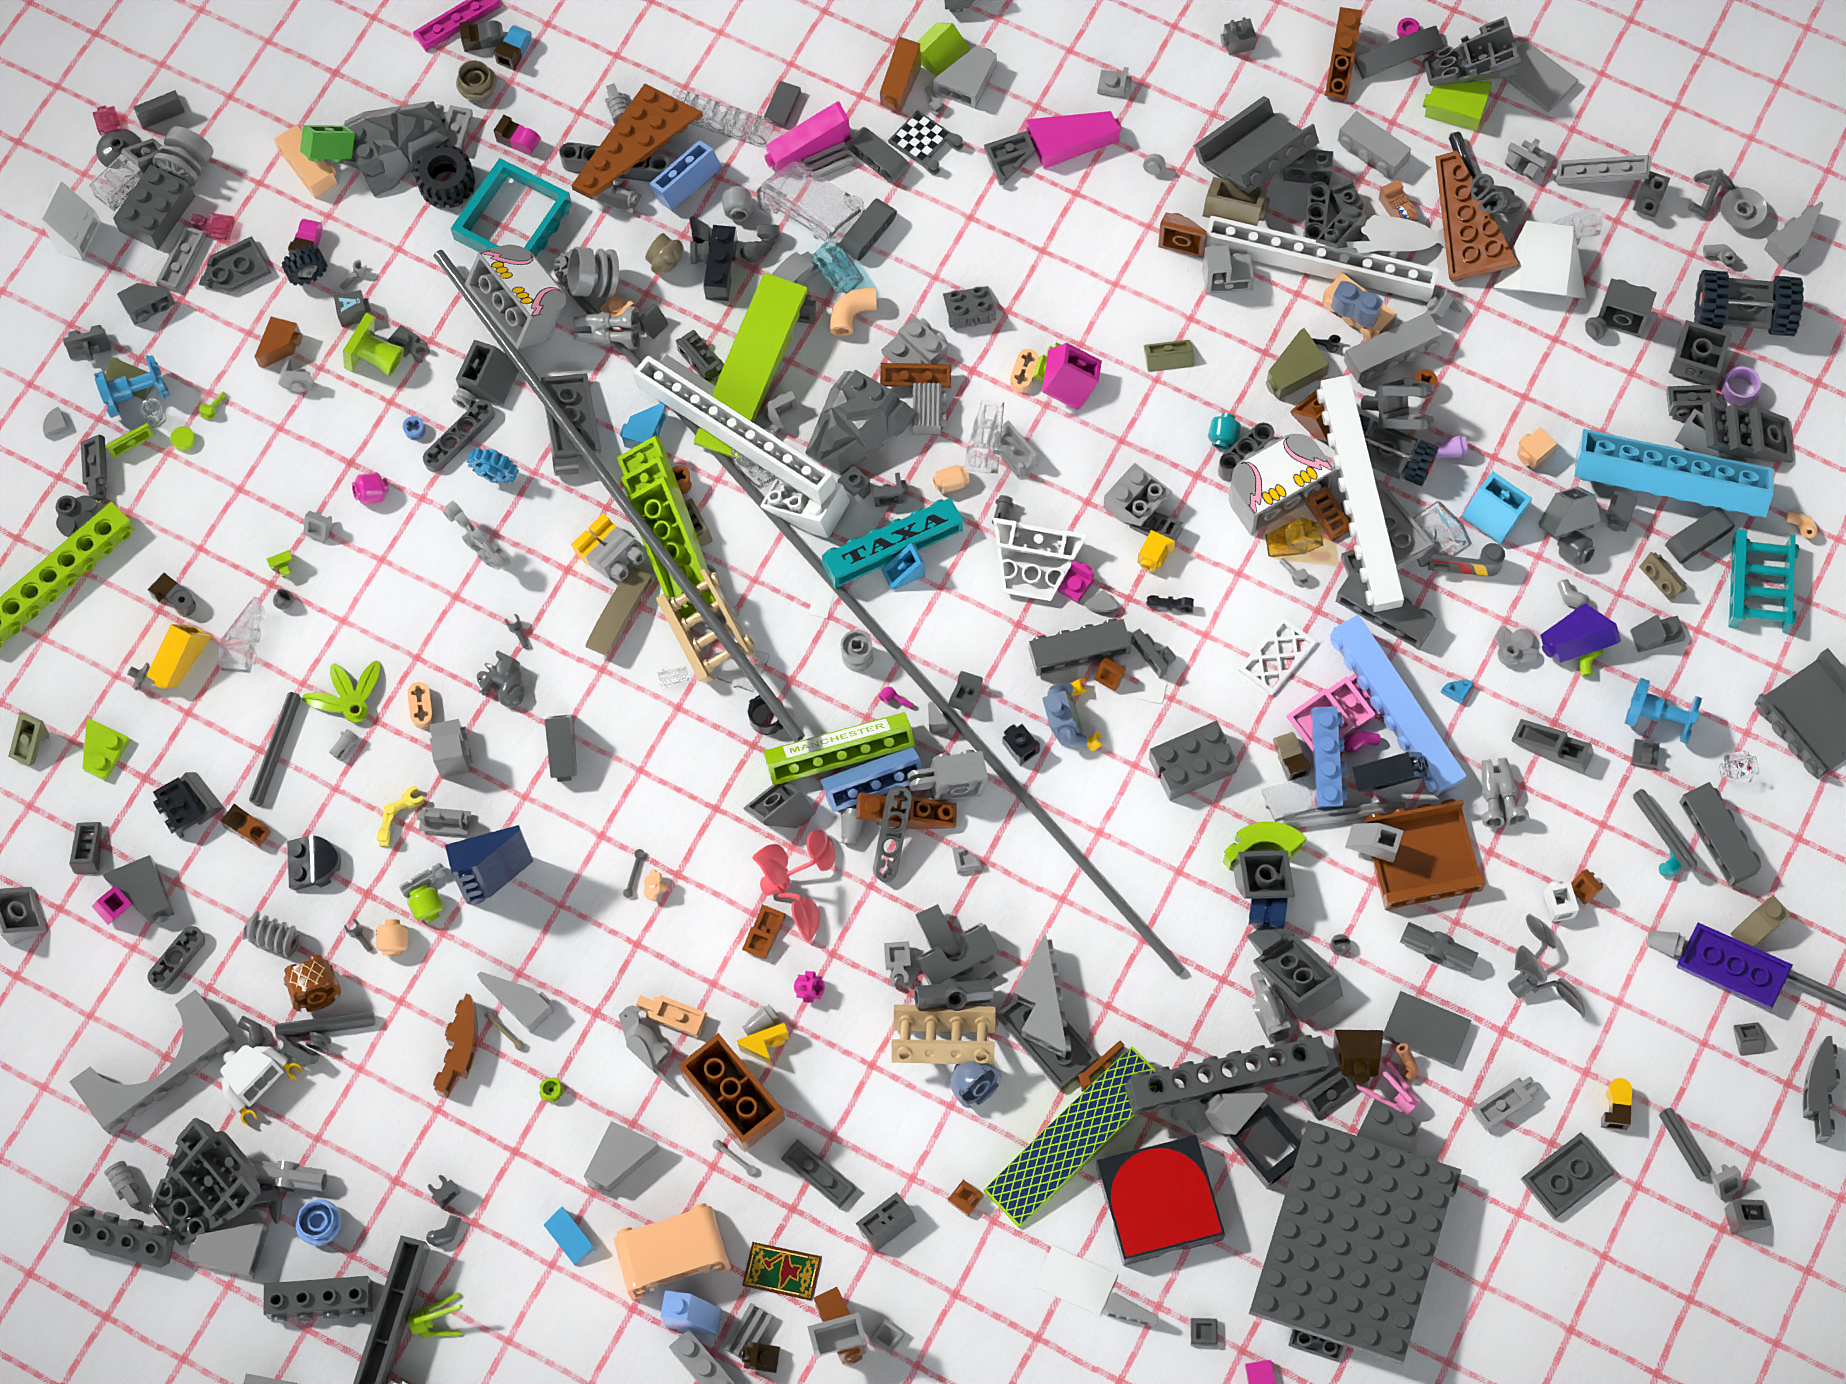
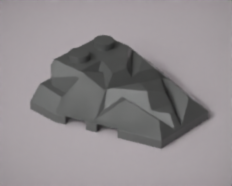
(1484, 57)
(392, 141)
(855, 421)
(204, 1183)

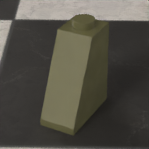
(1297, 366)

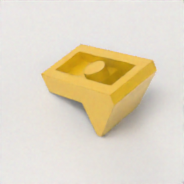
(756, 1043)

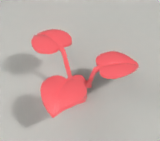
(773, 863)

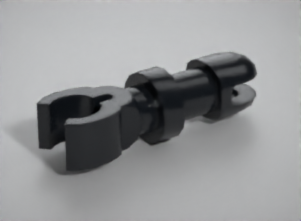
(1182, 604)

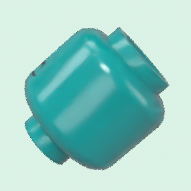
(1224, 431)

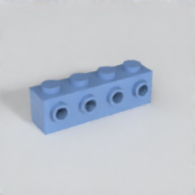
(1326, 757)
(871, 778)

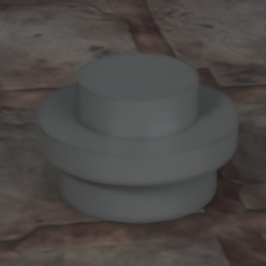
(1596, 327)

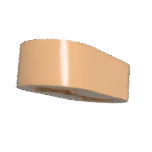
(1019, 369)
(426, 705)

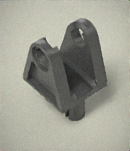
(1393, 404)

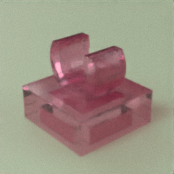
(106, 119)

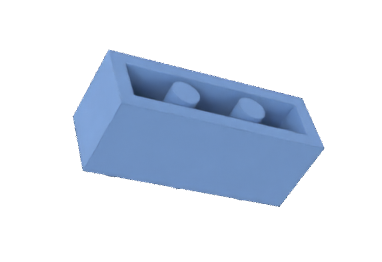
(685, 175)

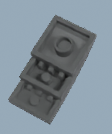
(1747, 432)

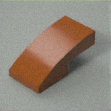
(764, 932)

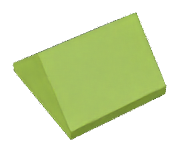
(941, 47)

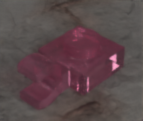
(217, 226)

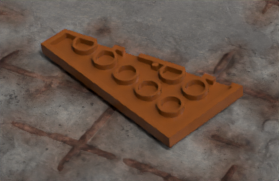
(637, 135)
(1470, 235)

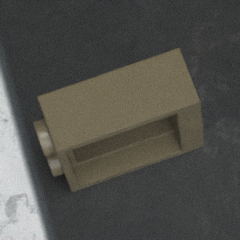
(1235, 204)

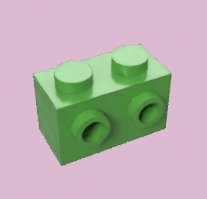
(327, 142)

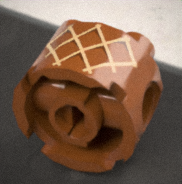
(311, 984)

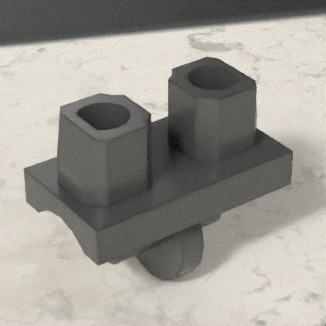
(1651, 194)
(87, 343)

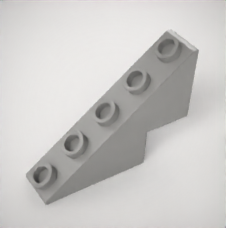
(1038, 991)

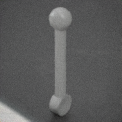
(751, 1170)

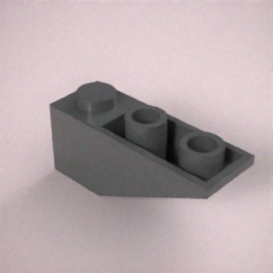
(1344, 228)

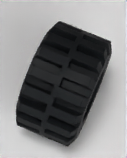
(439, 161)

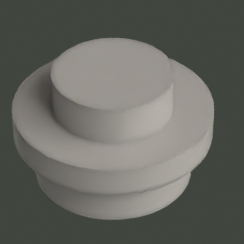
(1154, 164)

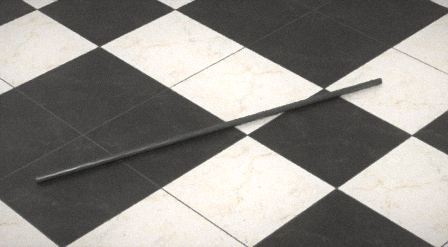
(624, 503)

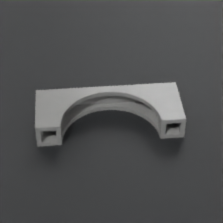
(201, 1041)

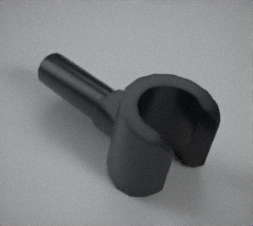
(1327, 343)

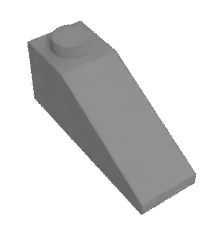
(521, 1001)

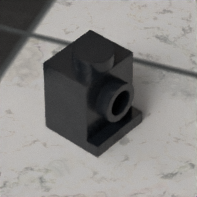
(1020, 750)

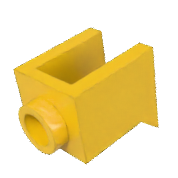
(1155, 551)

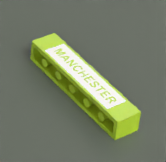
(839, 748)

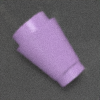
(1452, 448)

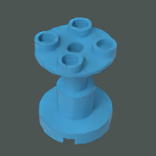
(122, 389)
(1653, 707)

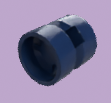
(1268, 911)

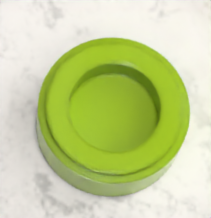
(183, 438)

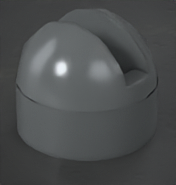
(283, 599)
(1340, 949)

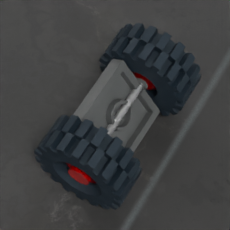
(1749, 303)

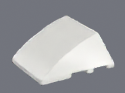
(1546, 261)
(1034, 557)

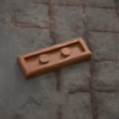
(909, 373)

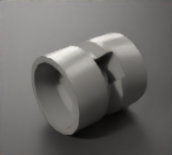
(857, 650)

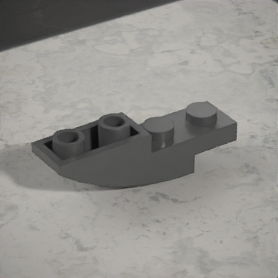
(1819, 1080)

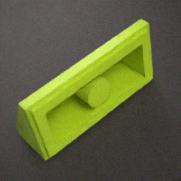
(129, 440)

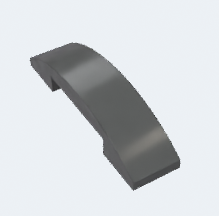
(1399, 51)

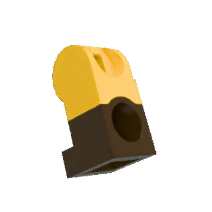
(1620, 1103)

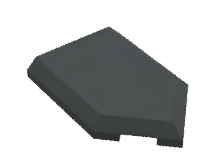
(235, 267)

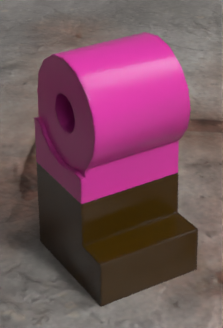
(516, 136)
(308, 234)

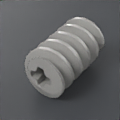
(271, 935)

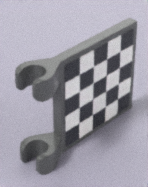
(922, 138)

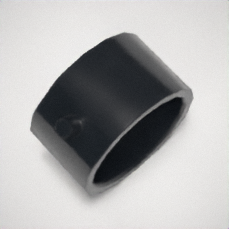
(762, 729)

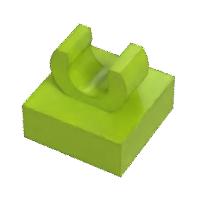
(280, 561)

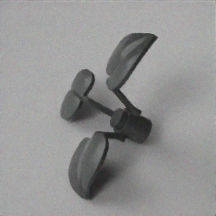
(1533, 972)

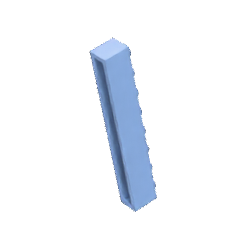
(1396, 703)

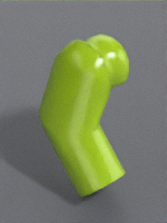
(1586, 663)

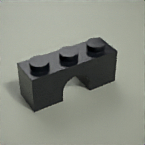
(719, 261)

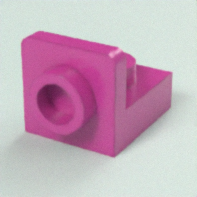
(1077, 581)

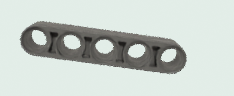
(583, 153)

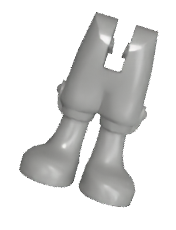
(599, 328)
(1501, 785)

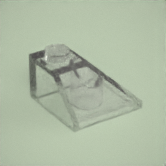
(1444, 531)

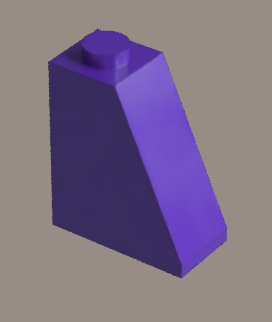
(1579, 634)

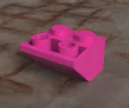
(1070, 375)

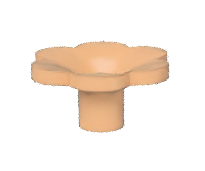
(654, 885)

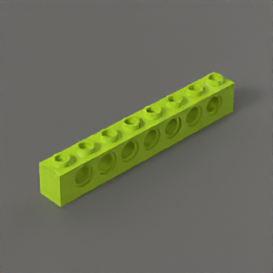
(55, 566)

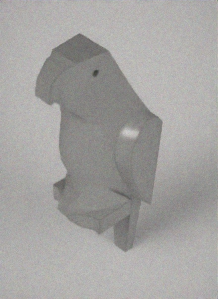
(1269, 1010)
(644, 1042)

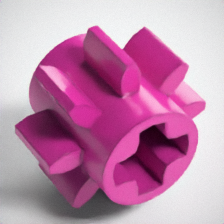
(809, 986)

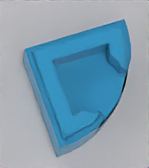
(1457, 690)

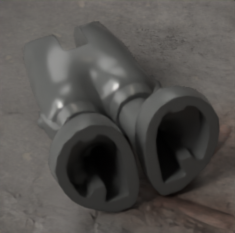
(1494, 198)

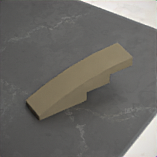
(618, 611)

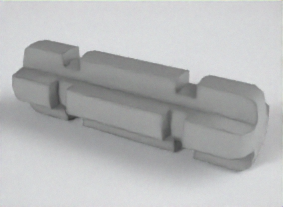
(426, 877)

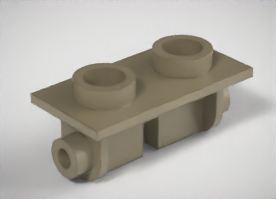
(1658, 572)

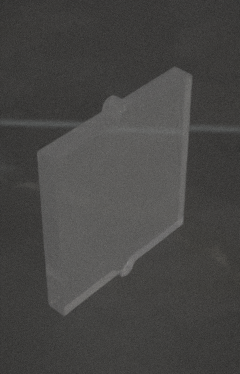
(733, 675)
(1288, 799)

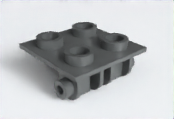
(969, 304)

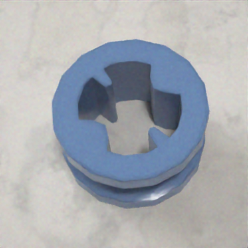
(414, 421)

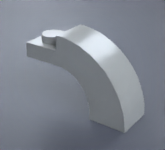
(797, 268)

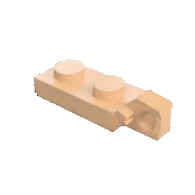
(673, 1014)

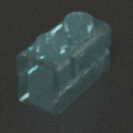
(837, 267)

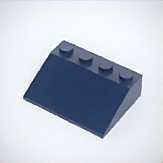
(488, 862)

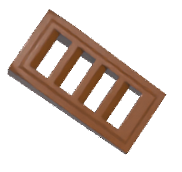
(1325, 494)

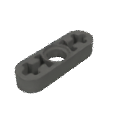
(193, 948)

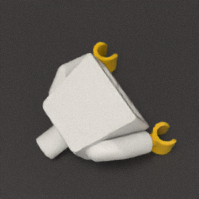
(251, 1074)

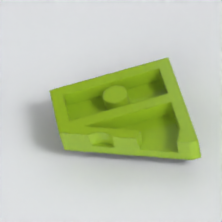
(102, 749)

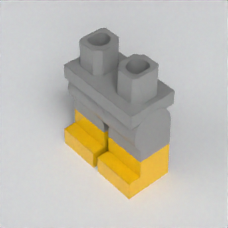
(607, 549)

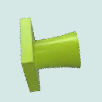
(370, 348)

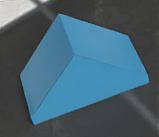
(904, 567)

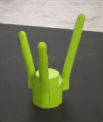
(423, 1319)

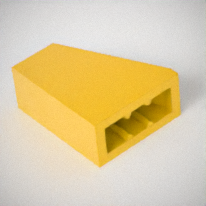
(177, 654)

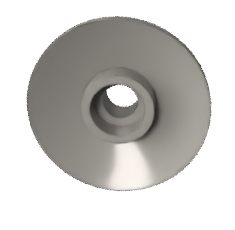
(1743, 200)

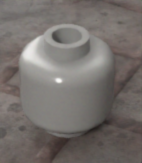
(737, 203)

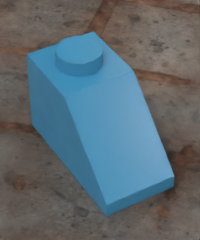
(643, 425)

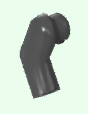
(255, 1030)
(446, 1234)

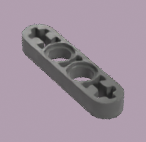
(455, 433)
(896, 834)

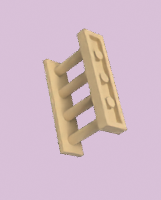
(681, 627)
(943, 1019)

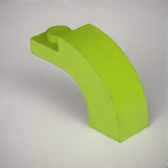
(1265, 835)

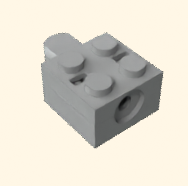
(952, 776)

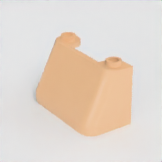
(670, 1250)

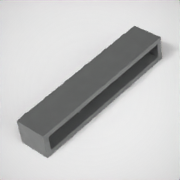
(392, 1311)

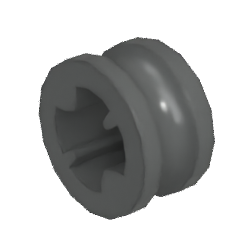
(318, 1042)

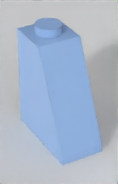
(689, 1312)

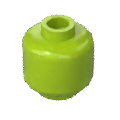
(425, 903)

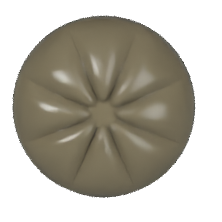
(475, 80)
(664, 254)

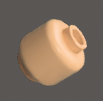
(392, 937)

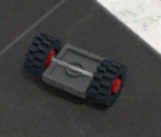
(1392, 450)

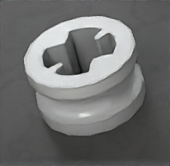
(463, 398)

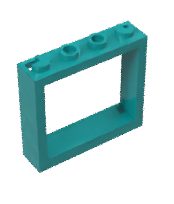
(485, 193)

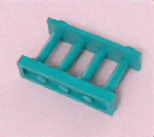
(1740, 589)

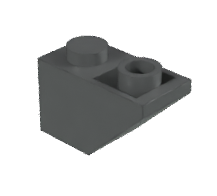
(144, 301)

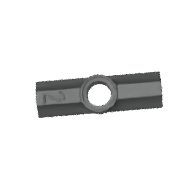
(1439, 947)
(939, 994)

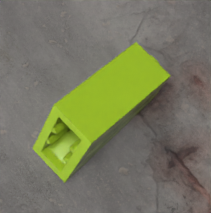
(1458, 103)

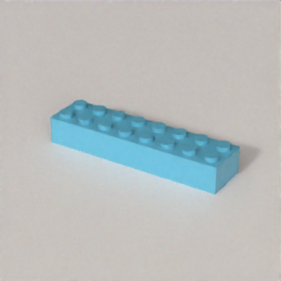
(1674, 473)

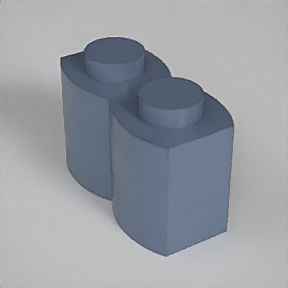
(1360, 305)

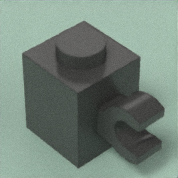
(1238, 36)

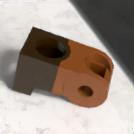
(245, 826)

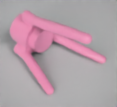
(1406, 1098)

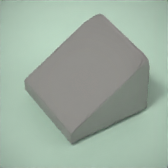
(937, 722)

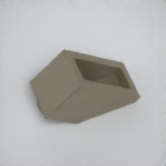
(1761, 922)

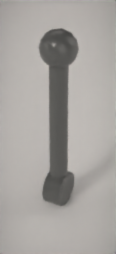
(639, 855)

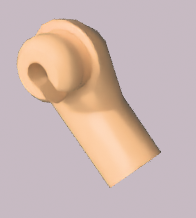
(1804, 524)

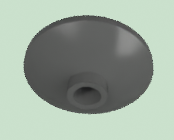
(105, 148)

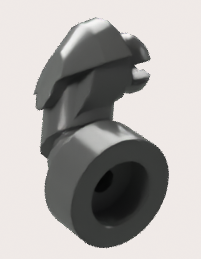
(757, 249)

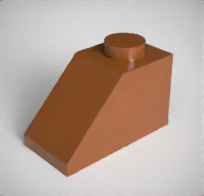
(277, 341)

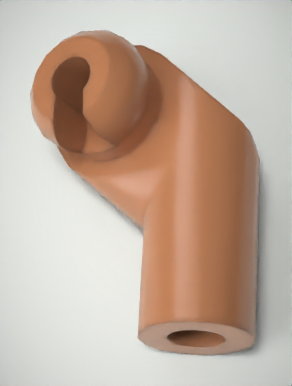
(1411, 1069)

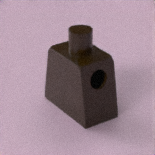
(1358, 1053)

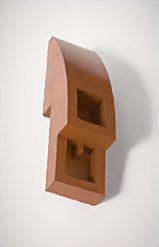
(1343, 53)
(922, 814)
(463, 1037)

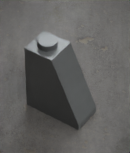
(561, 747)
(143, 888)

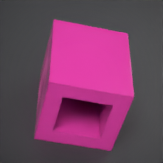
(111, 905)

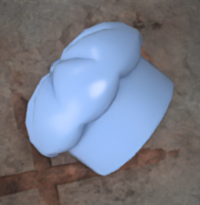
(318, 1222)

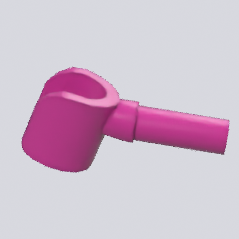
(889, 693)

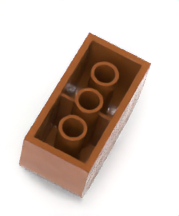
(731, 1093)

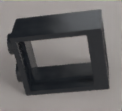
(1390, 771)
(1283, 1166)

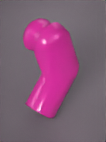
(1360, 739)

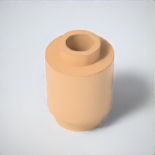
(951, 479)

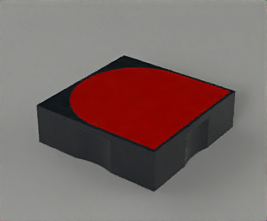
(1160, 1200)

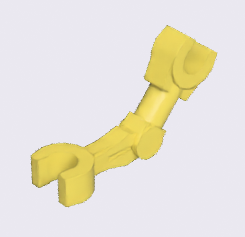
(392, 809)

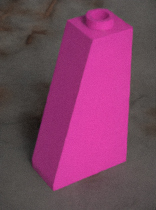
(1070, 136)
(810, 137)

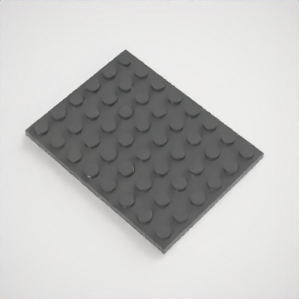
(1354, 1242)

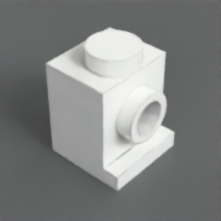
(1564, 892)

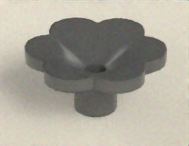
(138, 675)

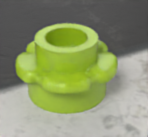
(551, 1083)

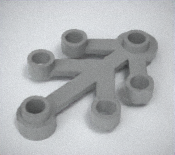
(476, 537)

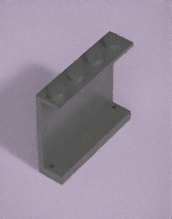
(1254, 146)
(1811, 713)

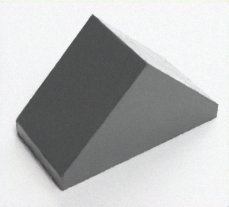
(1746, 1215)

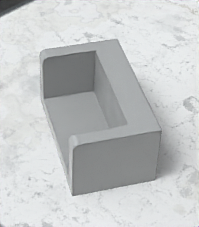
(837, 1335)

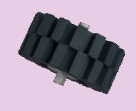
(304, 265)

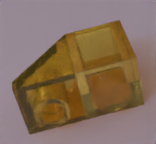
(1294, 538)

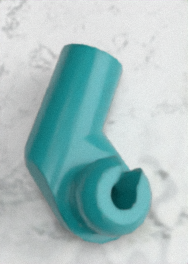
(1671, 866)

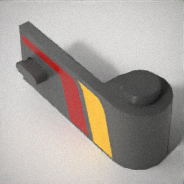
(1487, 565)

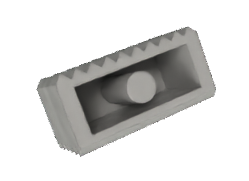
(928, 405)

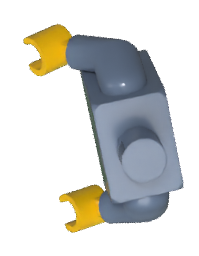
(1064, 716)

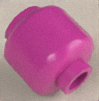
(370, 488)

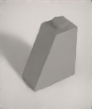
(967, 77)
(618, 1157)
(230, 1250)

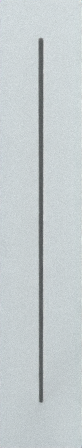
(925, 686)

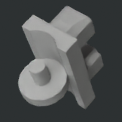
(1535, 164)

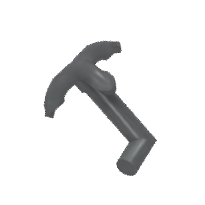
(1717, 177)

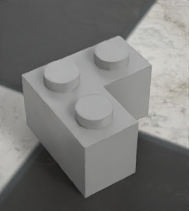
(1226, 272)
(450, 748)

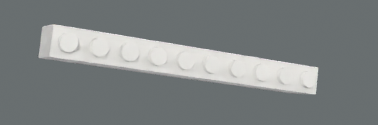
(1322, 260)
(734, 430)
(1361, 494)

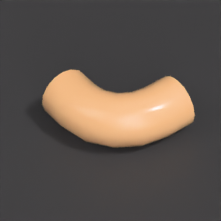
(848, 306)

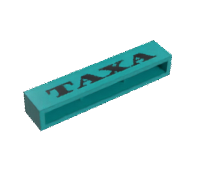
(881, 545)

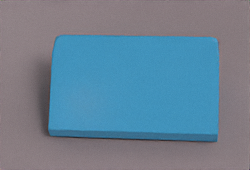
(569, 1236)

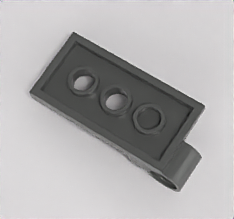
(563, 451)

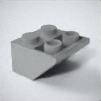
(1135, 496)

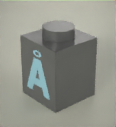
(351, 307)

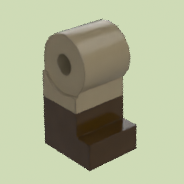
(1291, 756)

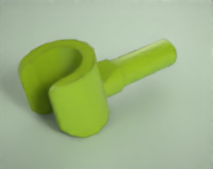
(209, 411)

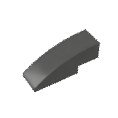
(1553, 745)

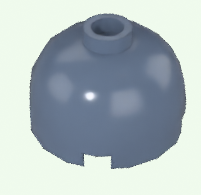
(974, 1082)

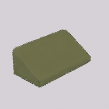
(1169, 355)
(119, 368)

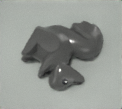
(507, 676)

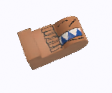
(1396, 201)

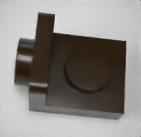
(760, 1357)

